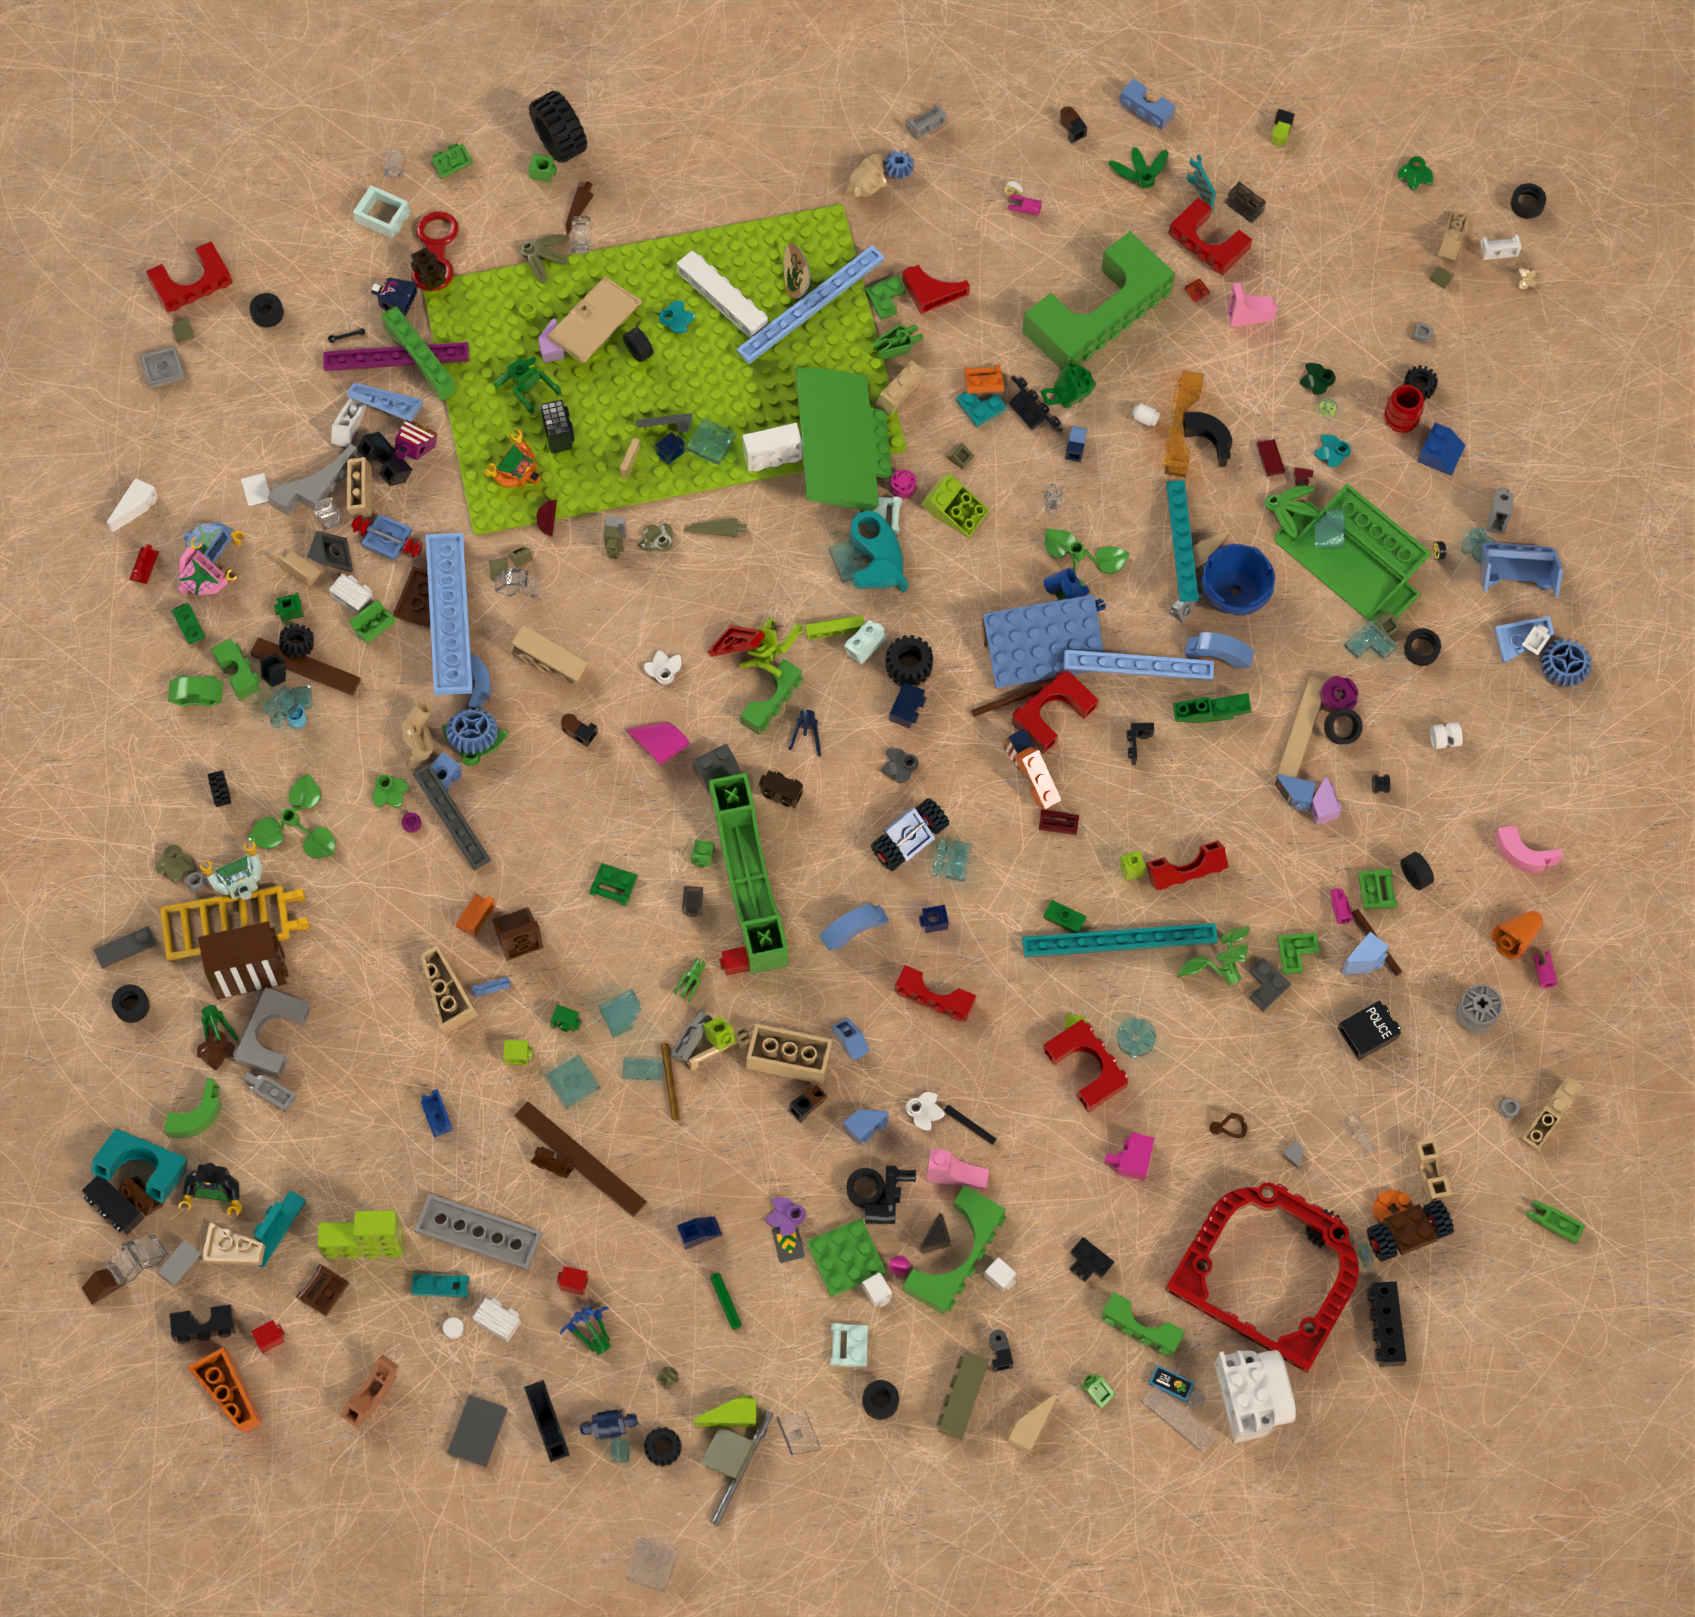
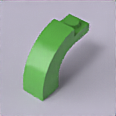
(198, 1120)

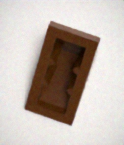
(100, 1286)

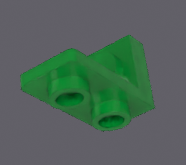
(188, 623)

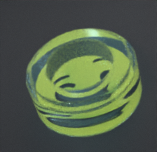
(1327, 407)

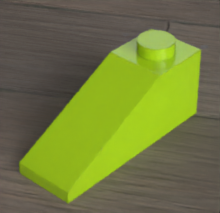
(735, 1413)

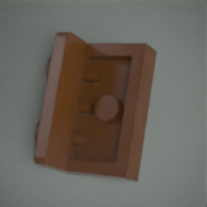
(135, 1192)

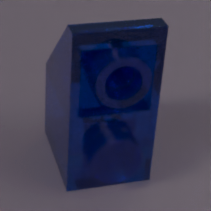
(698, 1231)

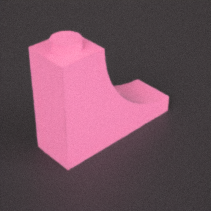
(1249, 309)
(948, 1170)

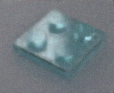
(711, 441)
(572, 1081)

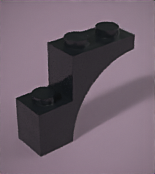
(546, 1421)

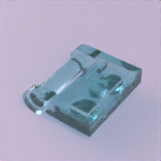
(285, 703)

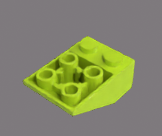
(955, 505)

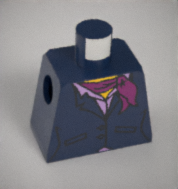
(396, 293)

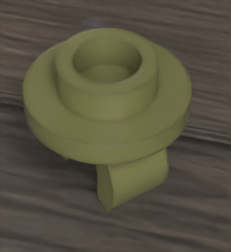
(670, 1375)

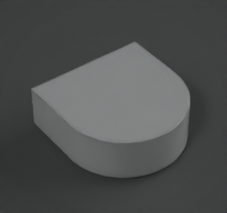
(1422, 333)

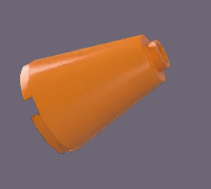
(1517, 934)

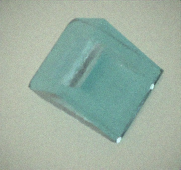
(303, 696)

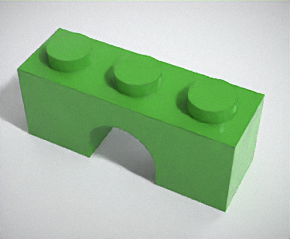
(244, 681)

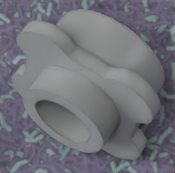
(196, 876)

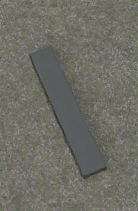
(451, 817)

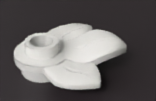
(663, 665)
(927, 1112)

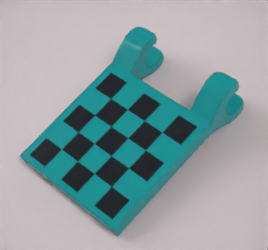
(1202, 182)

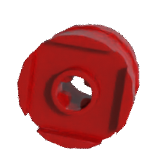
(1404, 408)

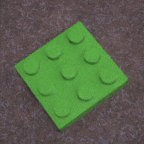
(845, 1257)

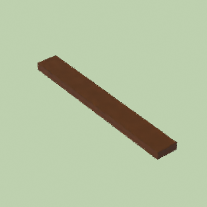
(582, 1159)

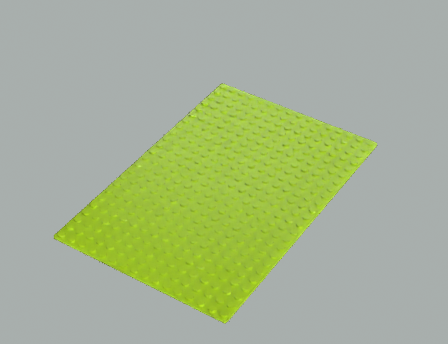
(685, 374)

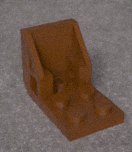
(518, 933)

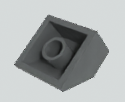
(715, 765)

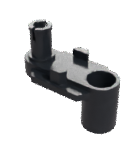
(886, 1212)

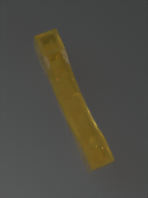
(1178, 455)

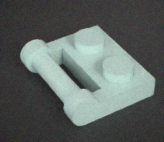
(895, 502)
(856, 1345)

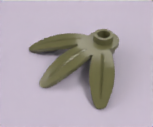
(538, 249)

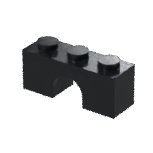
(377, 448)
(220, 1324)

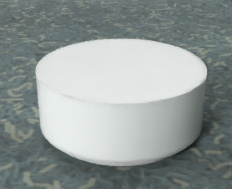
(453, 1328)

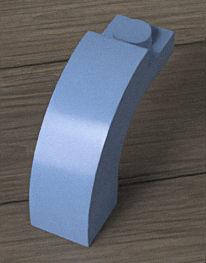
(1220, 646)
(482, 682)
(851, 924)

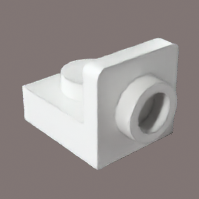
(1537, 638)

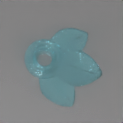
(1474, 545)

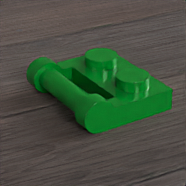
(615, 879)

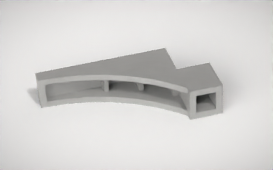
(314, 487)

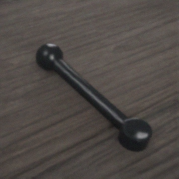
(332, 338)

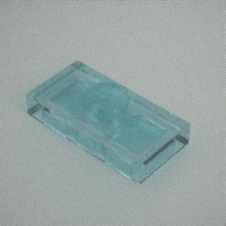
(642, 1069)

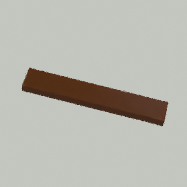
(309, 668)

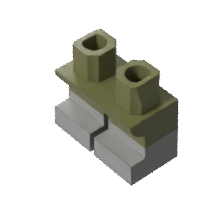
(614, 531)

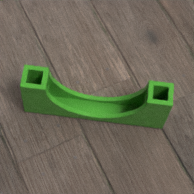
(940, 1290)

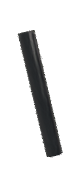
(970, 1124)

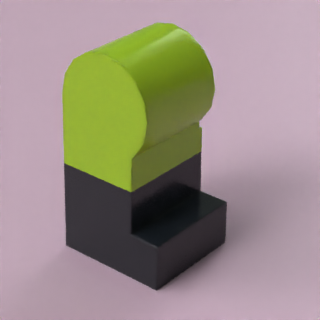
(1284, 123)

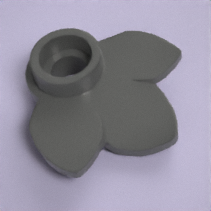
(897, 765)

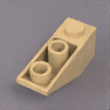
(1453, 235)
(1205, 548)

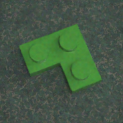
(881, 295)
(1291, 949)

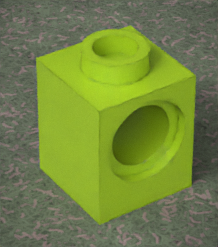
(1132, 865)
(719, 1033)
(517, 1052)

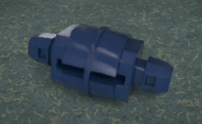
(608, 1424)

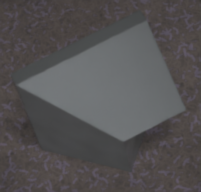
(331, 551)

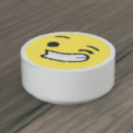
(1013, 188)

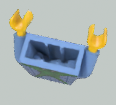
(213, 537)

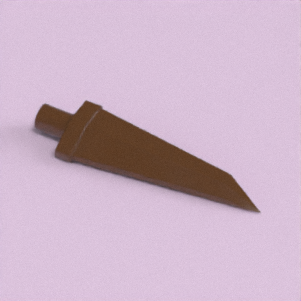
(580, 201)

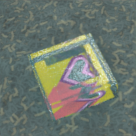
(1365, 1255)

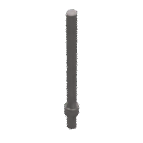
(760, 1431)

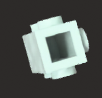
(865, 641)

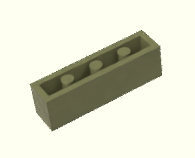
(963, 1395)

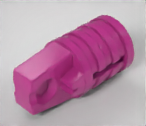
(1341, 906)

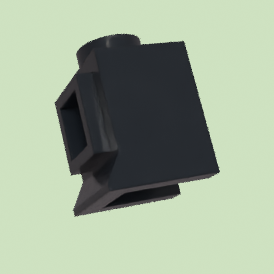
(273, 670)

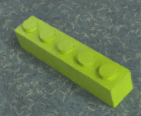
(834, 627)

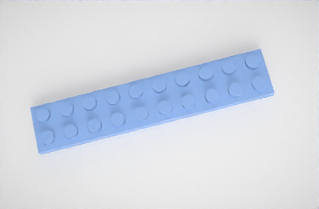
(448, 614)

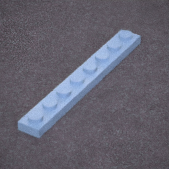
(1138, 665)

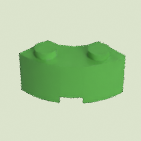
(195, 691)

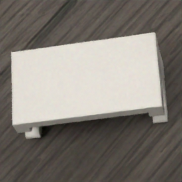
(1500, 248)

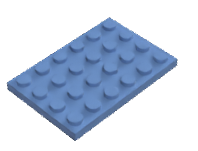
(1031, 640)

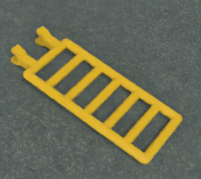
(282, 898)

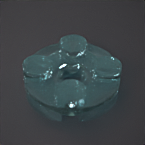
(1137, 1026)

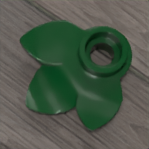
(1315, 378)

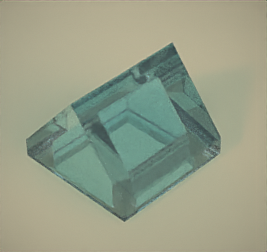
(620, 1451)

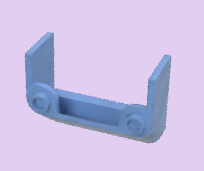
(1521, 563)

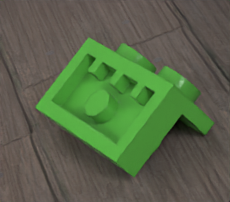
(451, 160)

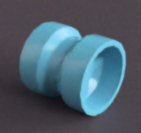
(298, 714)

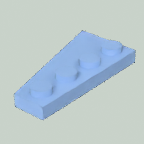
(393, 403)

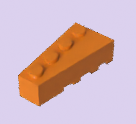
(226, 1386)

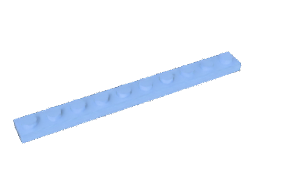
(810, 304)

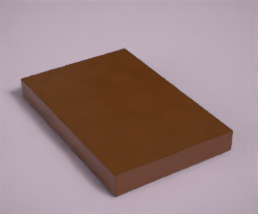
(414, 600)

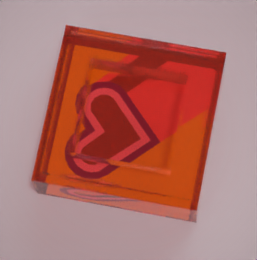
(1197, 290)

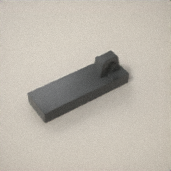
(682, 421)
(125, 947)

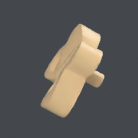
(1526, 278)

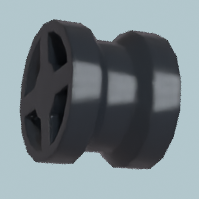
(1381, 783)

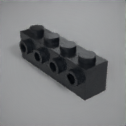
(1387, 1324)

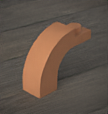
(372, 1392)

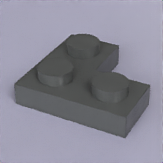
(1272, 983)

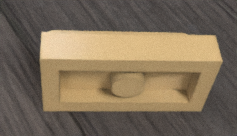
(299, 568)

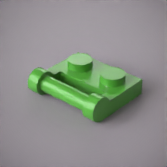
(1371, 889)

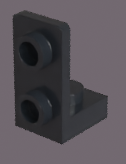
(1140, 730)

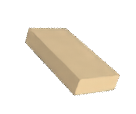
(630, 458)

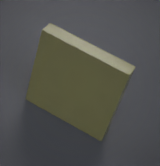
(728, 1453)

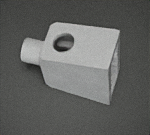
(1501, 503)

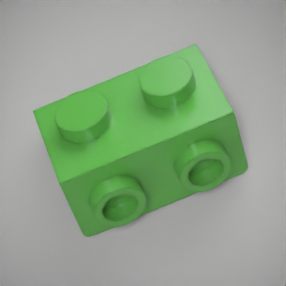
(372, 621)

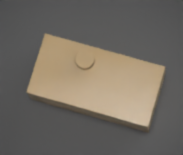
(789, 1054)

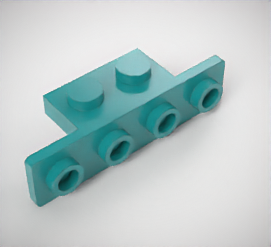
(277, 1223)

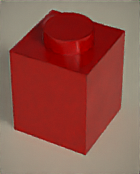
(734, 961)
(572, 1280)
(268, 1336)

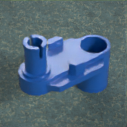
(1069, 583)

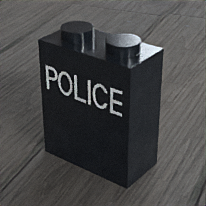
(1369, 1030)

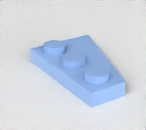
(1513, 635)

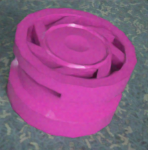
(903, 484)

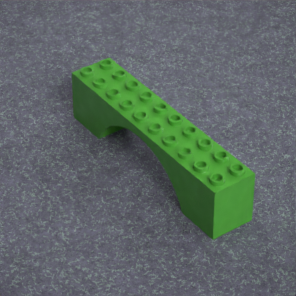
(747, 873)

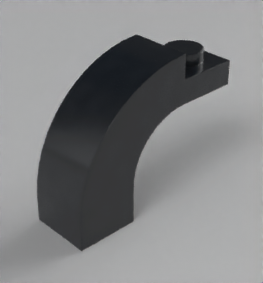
(1211, 428)

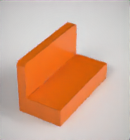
(476, 914)

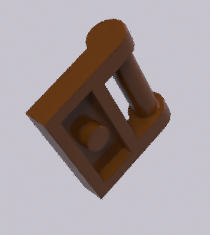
(327, 1294)

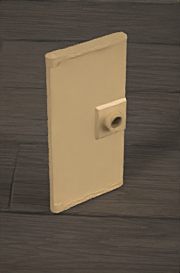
(594, 319)

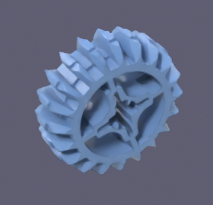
(1575, 658)
(472, 725)

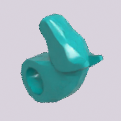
(884, 550)

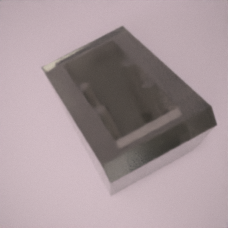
(937, 1236)

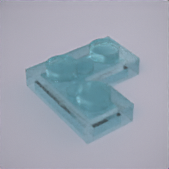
(844, 559)
(1371, 637)

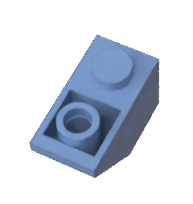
(865, 1123)

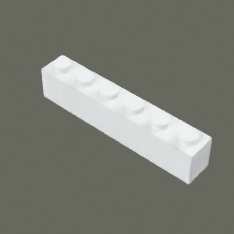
(721, 294)

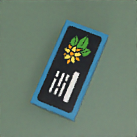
(1171, 1383)

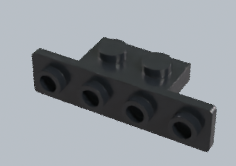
(1030, 408)

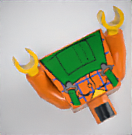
(516, 466)

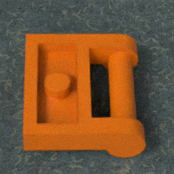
(990, 382)

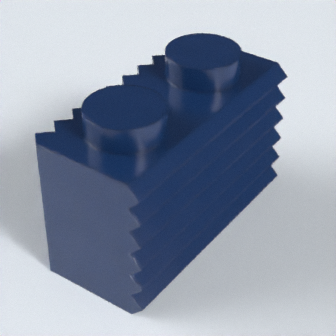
(907, 705)

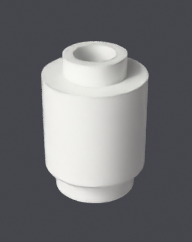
(1146, 415)

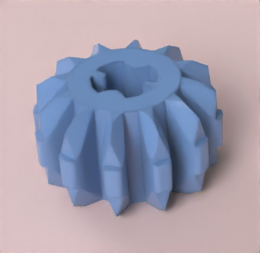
(898, 165)

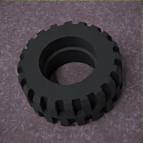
(558, 126)

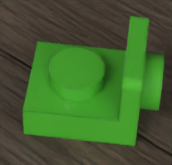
(702, 853)
(1097, 1389)

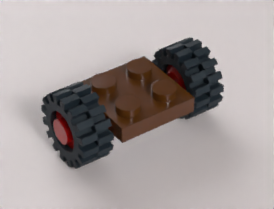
(1410, 1230)

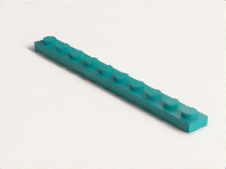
(1119, 940)

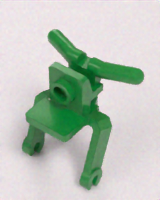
(525, 380)

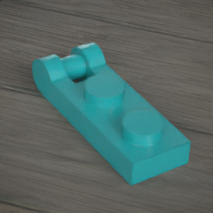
(439, 1285)

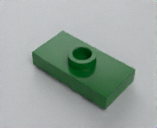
(1064, 917)

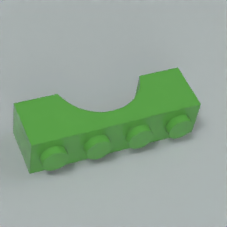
(758, 714)
(1164, 1338)

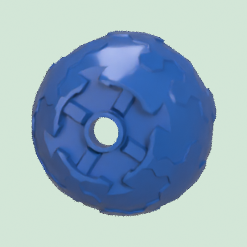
(1242, 569)

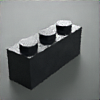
(112, 1205)

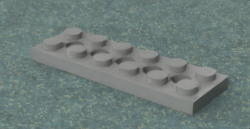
(481, 1245)

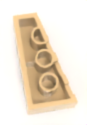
(547, 655)

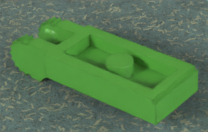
(1557, 1222)

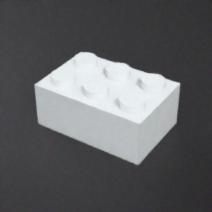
(772, 447)

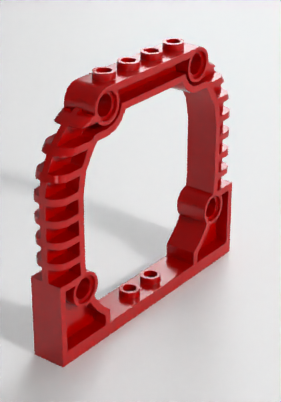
(1190, 1285)

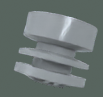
(1472, 1016)

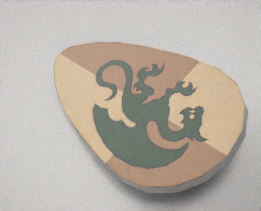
(796, 271)

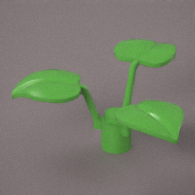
(1062, 542)
(268, 830)
(1234, 954)

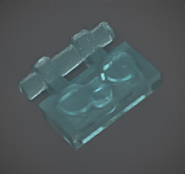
(958, 860)

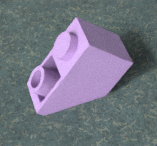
(549, 350)
(1324, 804)

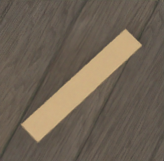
(1301, 729)

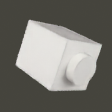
(1000, 1275)
(877, 1290)

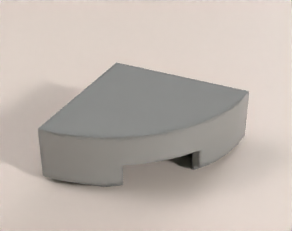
(1294, 1154)

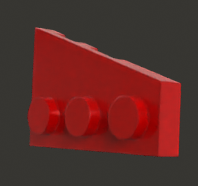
(736, 640)

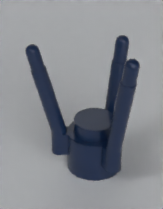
(806, 721)

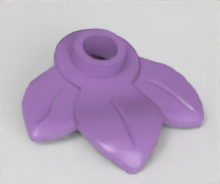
(783, 1217)

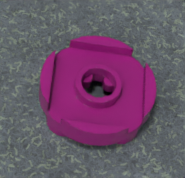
(1343, 685)

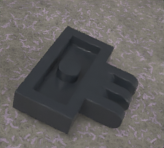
(1090, 1260)

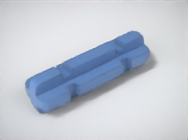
(491, 986)

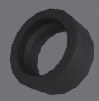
(1530, 189)
(1422, 633)
(1329, 726)
(1417, 871)
(865, 1172)

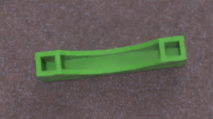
(433, 371)

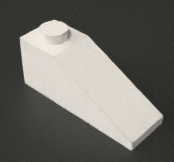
(347, 423)
(133, 504)

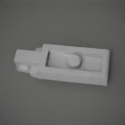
(690, 1037)
(270, 1091)

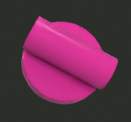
(899, 1265)

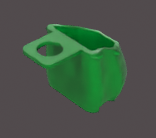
(1071, 386)

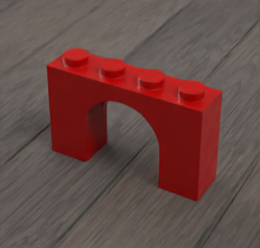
(1218, 257)
(175, 296)
(1063, 688)
(1081, 1039)

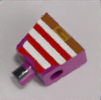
(414, 440)

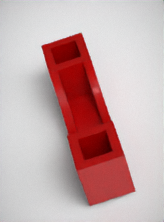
(1209, 860)
(957, 1004)

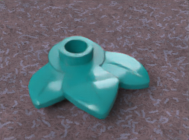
(678, 315)
(1330, 450)

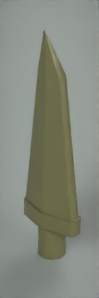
(723, 528)

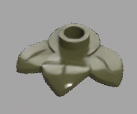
(657, 538)
(175, 866)

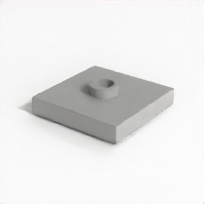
(162, 367)

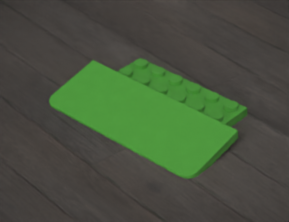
(1375, 561)

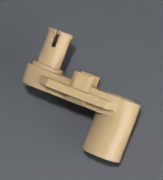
(417, 735)

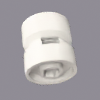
(1448, 735)

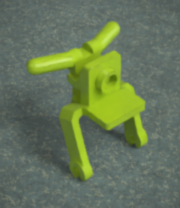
(770, 648)

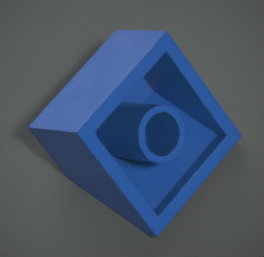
(1442, 449)

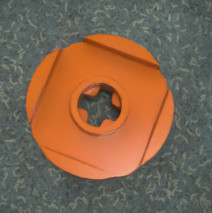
(1386, 1200)

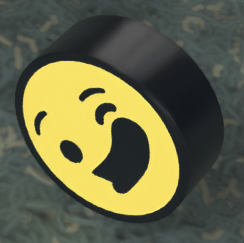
(1439, 550)

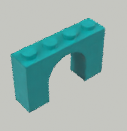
(125, 1147)

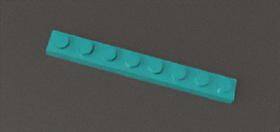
(1182, 541)

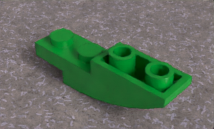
(1212, 710)

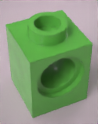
(536, 165)

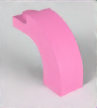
(1521, 856)

